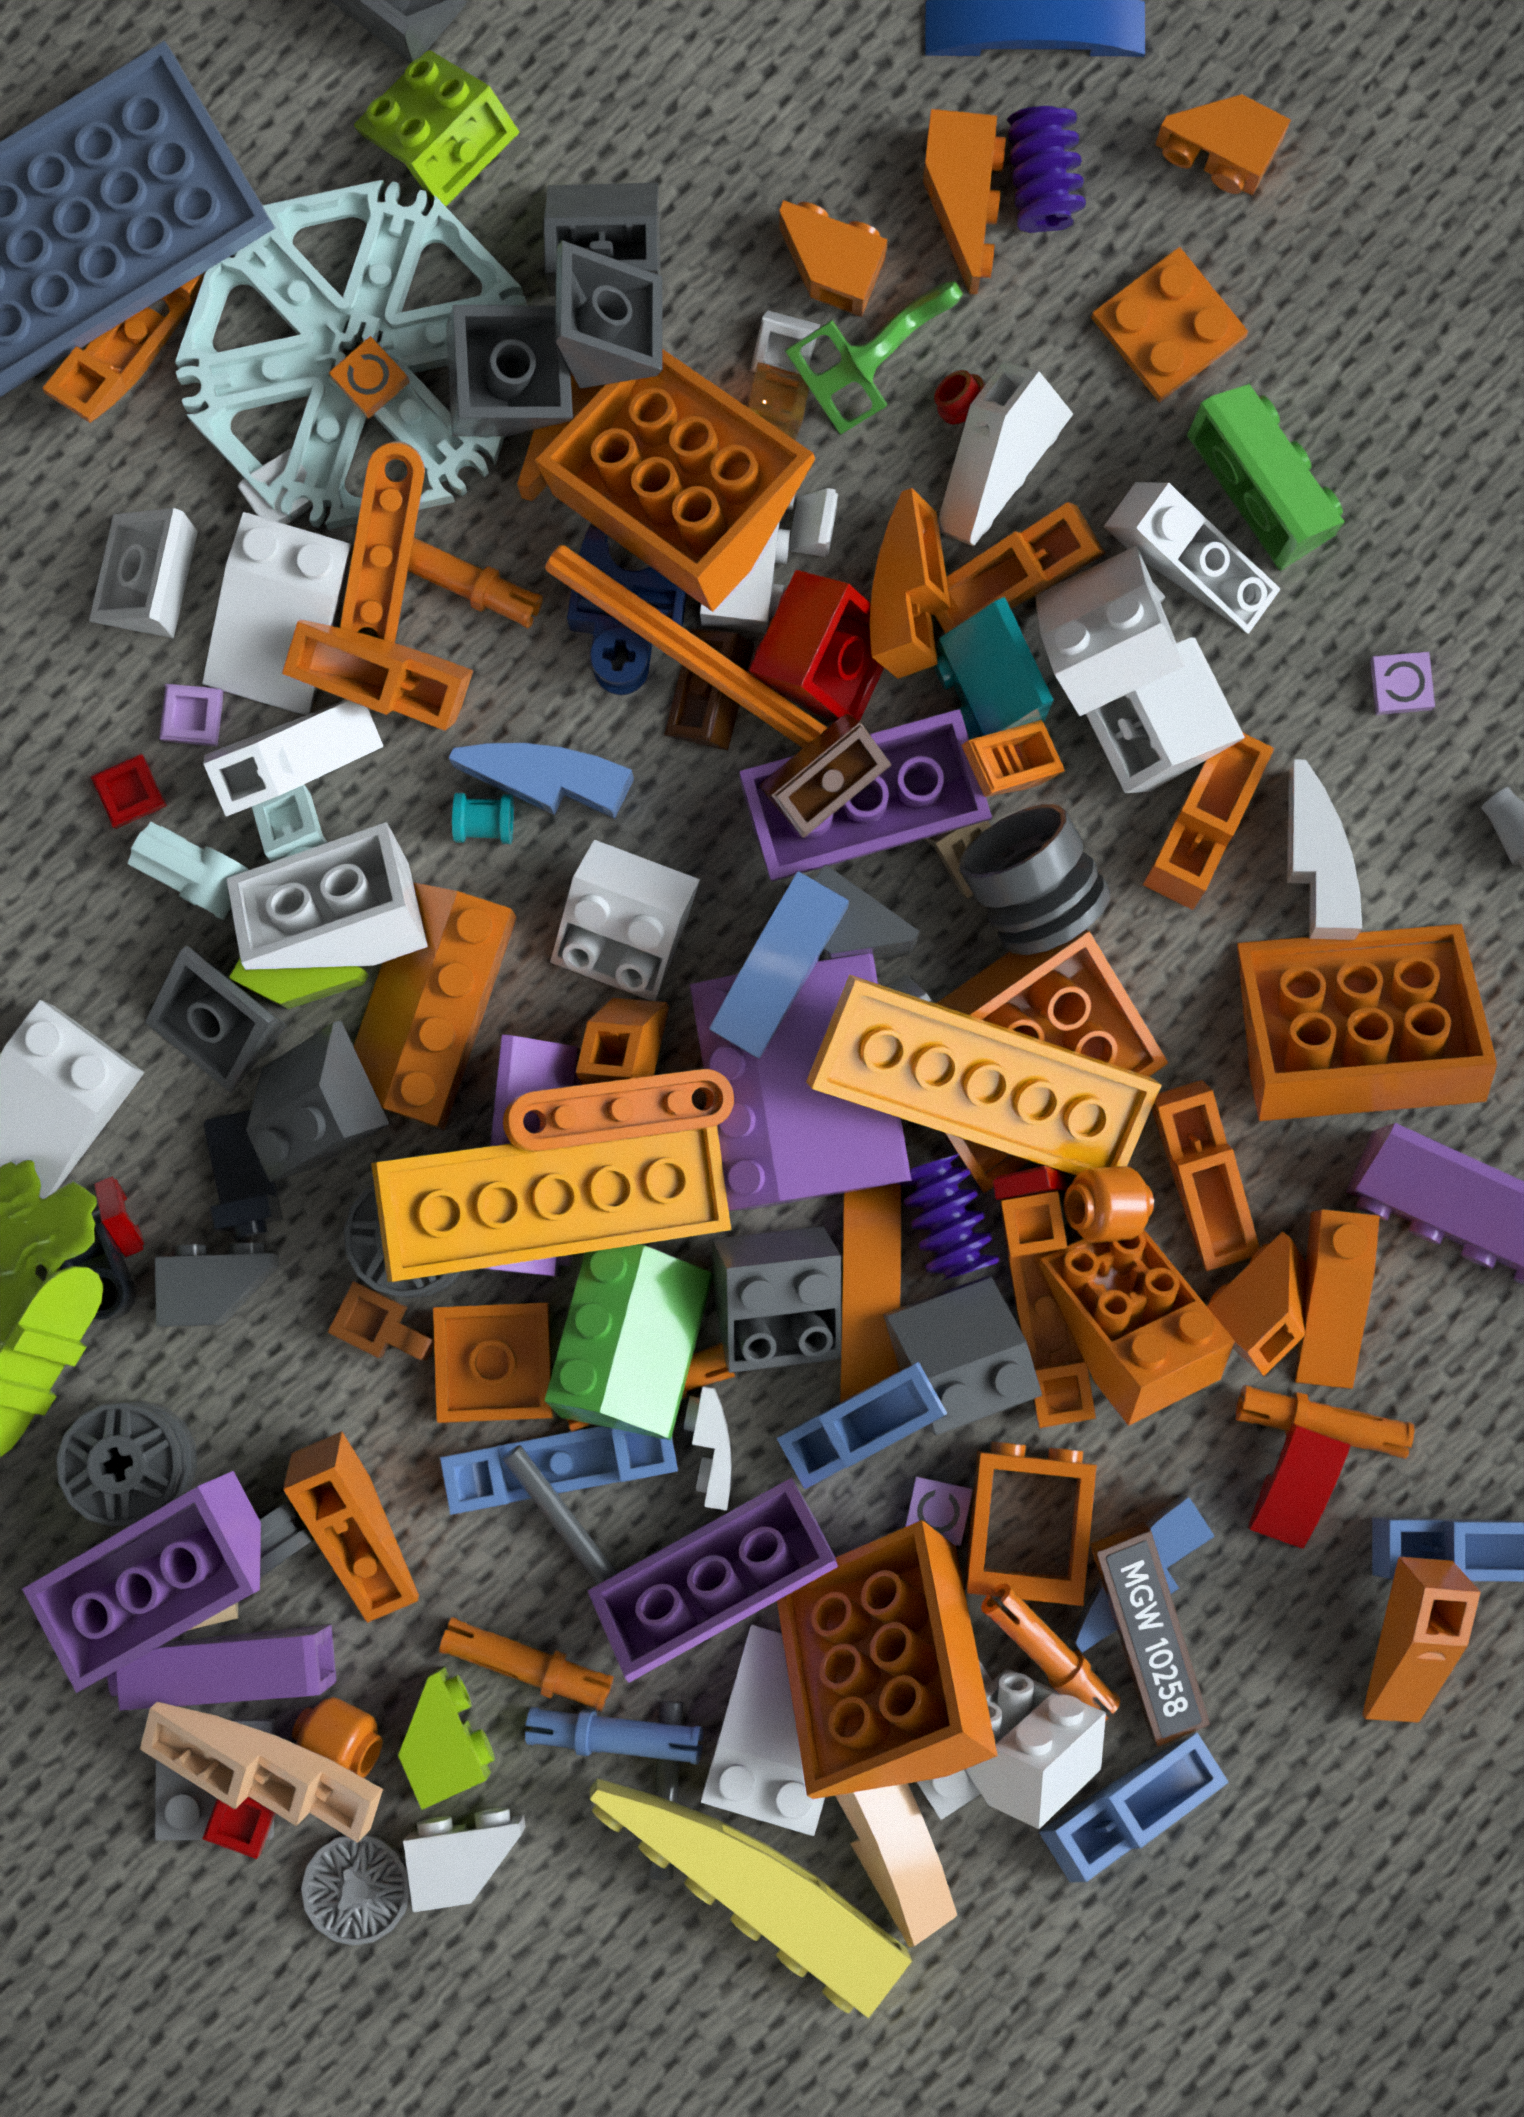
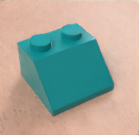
(992, 672)

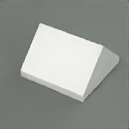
(145, 571)

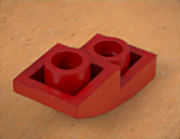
(1299, 1487)

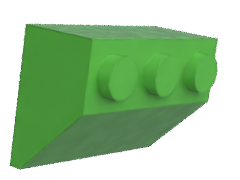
(1265, 474)
(629, 1340)

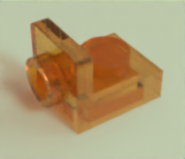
(778, 397)

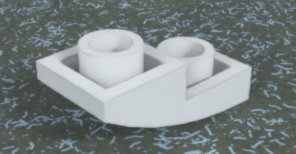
(710, 1430)

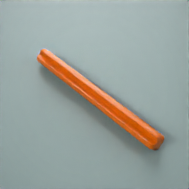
(683, 646)

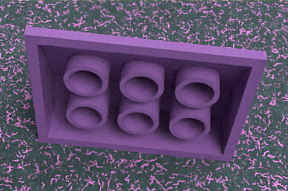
(781, 1134)

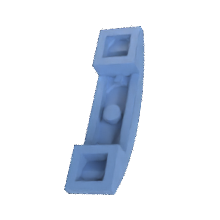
(566, 1460)

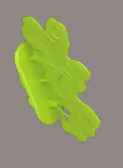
(38, 1318)

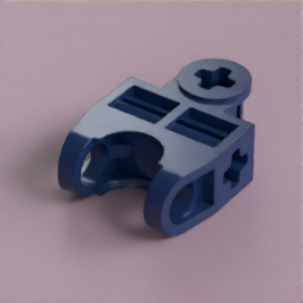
(610, 634)

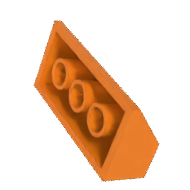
(433, 1004)

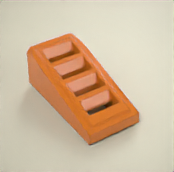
(1013, 759)

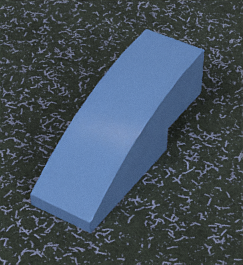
(546, 774)
(779, 964)
(861, 1425)
(1176, 1533)
(1477, 1546)
(1133, 1809)

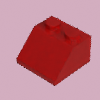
(820, 648)

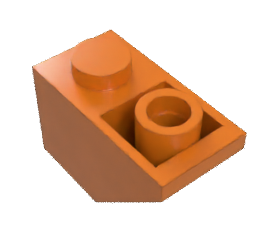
(1236, 134)
(833, 257)
(622, 1041)
(1265, 1304)

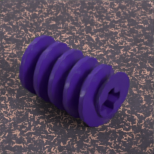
(1043, 168)
(947, 1219)

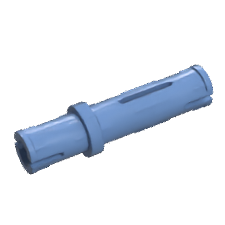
(595, 1733)

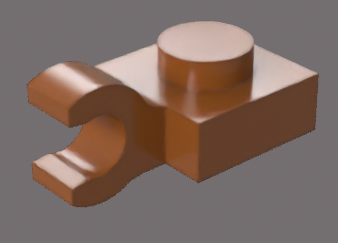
(373, 1323)

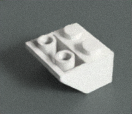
(1166, 724)
(623, 920)
(1043, 1746)

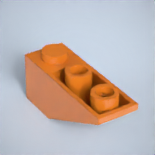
(958, 181)
(1420, 1637)

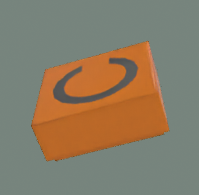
(369, 377)

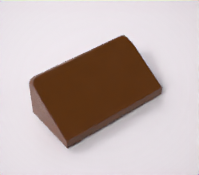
(708, 712)
(825, 774)

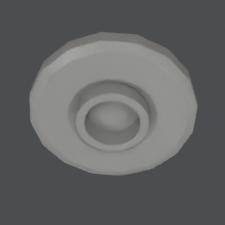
(356, 1889)

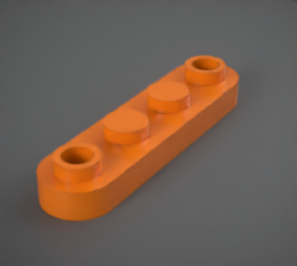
(383, 542)
(618, 1110)

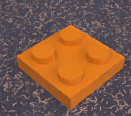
(1169, 324)
(492, 1362)

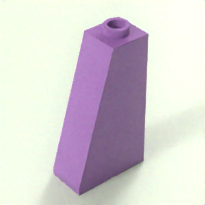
(229, 1669)

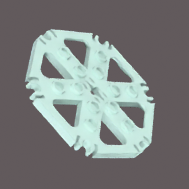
(320, 317)

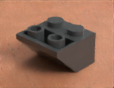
(605, 219)
(777, 1298)

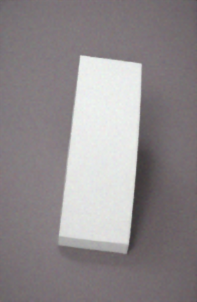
(1321, 857)

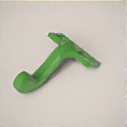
(860, 361)

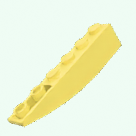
(767, 1894)

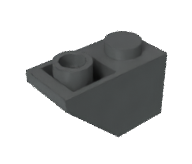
(205, 1287)

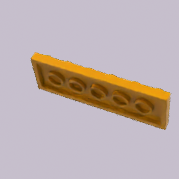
(980, 1080)
(528, 1206)

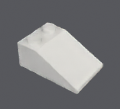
(268, 586)
(1106, 632)
(329, 906)
(57, 1093)
(758, 1749)

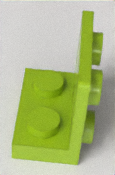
(439, 125)

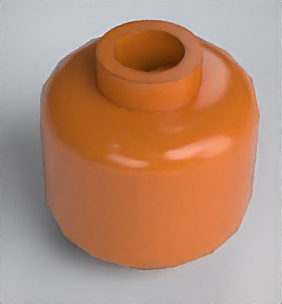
(1108, 1204)
(340, 1734)

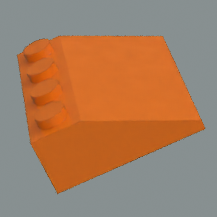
(678, 476)
(1063, 999)
(1364, 1023)
(885, 1667)

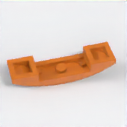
(116, 360)
(1032, 1232)
(869, 1285)

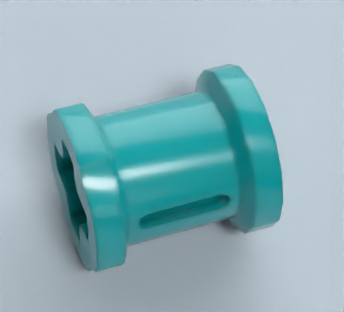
(483, 818)

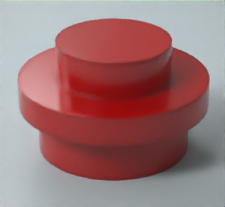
(956, 395)

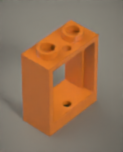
(1031, 1585)

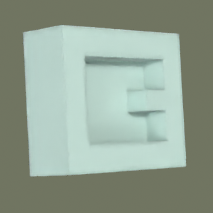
(288, 824)

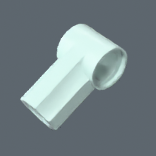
(186, 868)

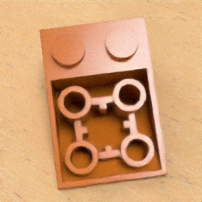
(1137, 1323)

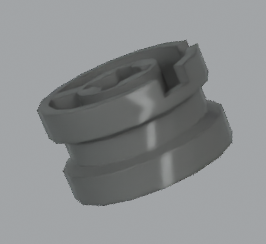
(281, 1537)

